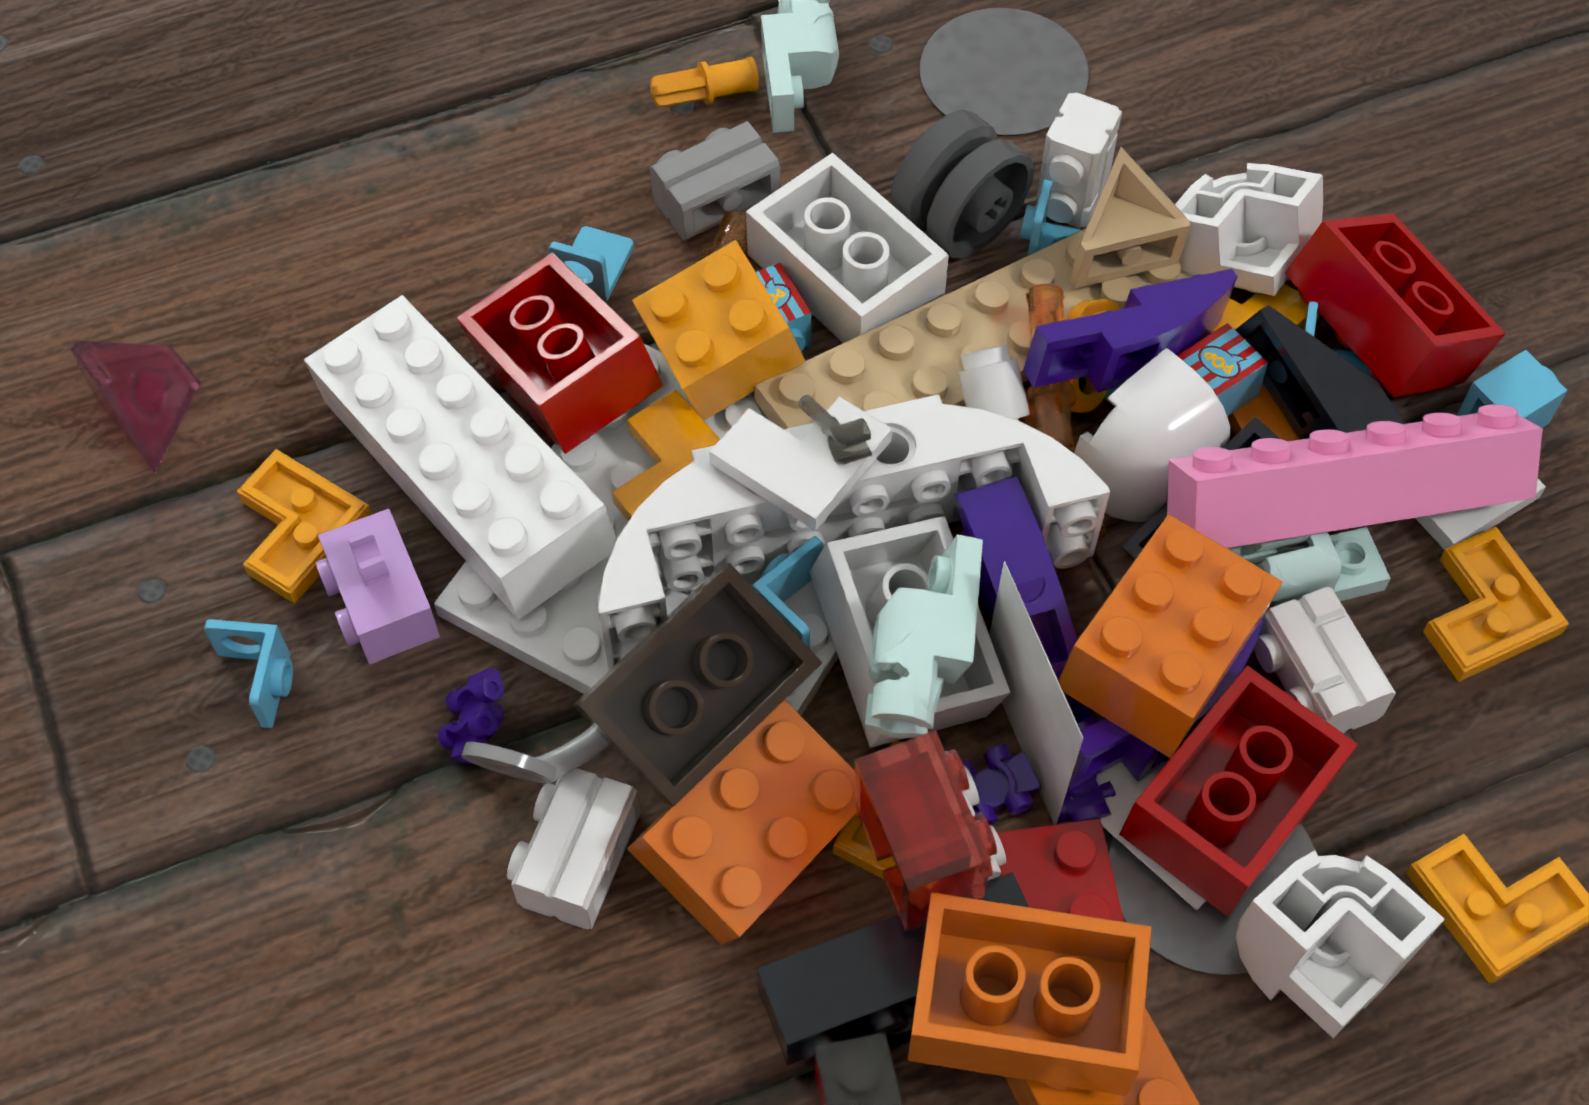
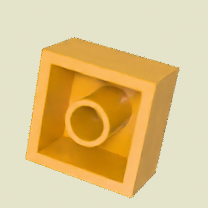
(719, 330)

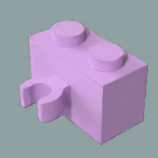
(378, 585)

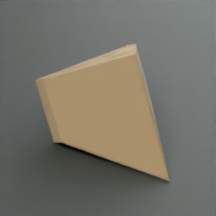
(1130, 228)

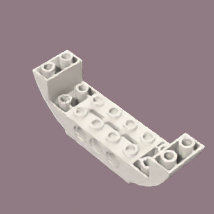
(935, 450)

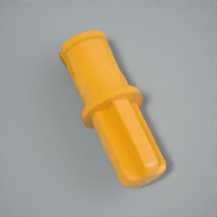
(704, 82)

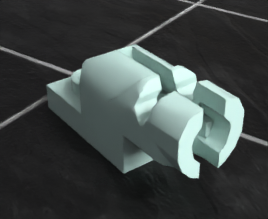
(797, 55)
(1311, 562)
(924, 642)

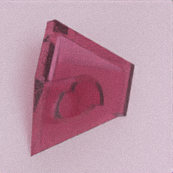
(140, 389)

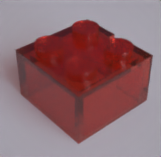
(919, 816)

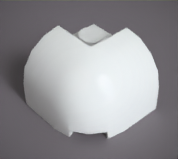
(1251, 224)
(1156, 417)
(1333, 935)

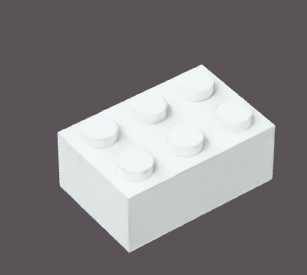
(846, 249)
(856, 582)

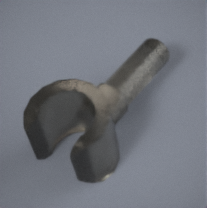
(844, 440)

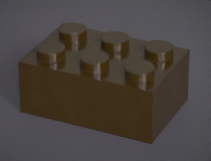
(698, 684)

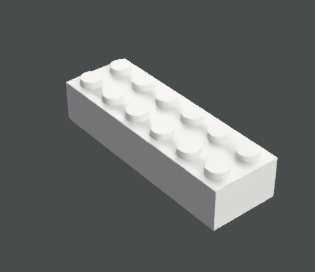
(463, 456)

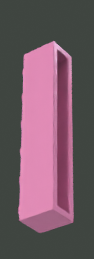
(1356, 476)

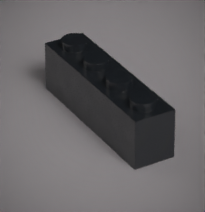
(853, 983)

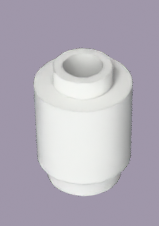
(993, 382)

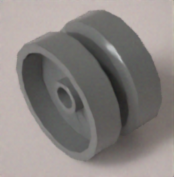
(962, 183)

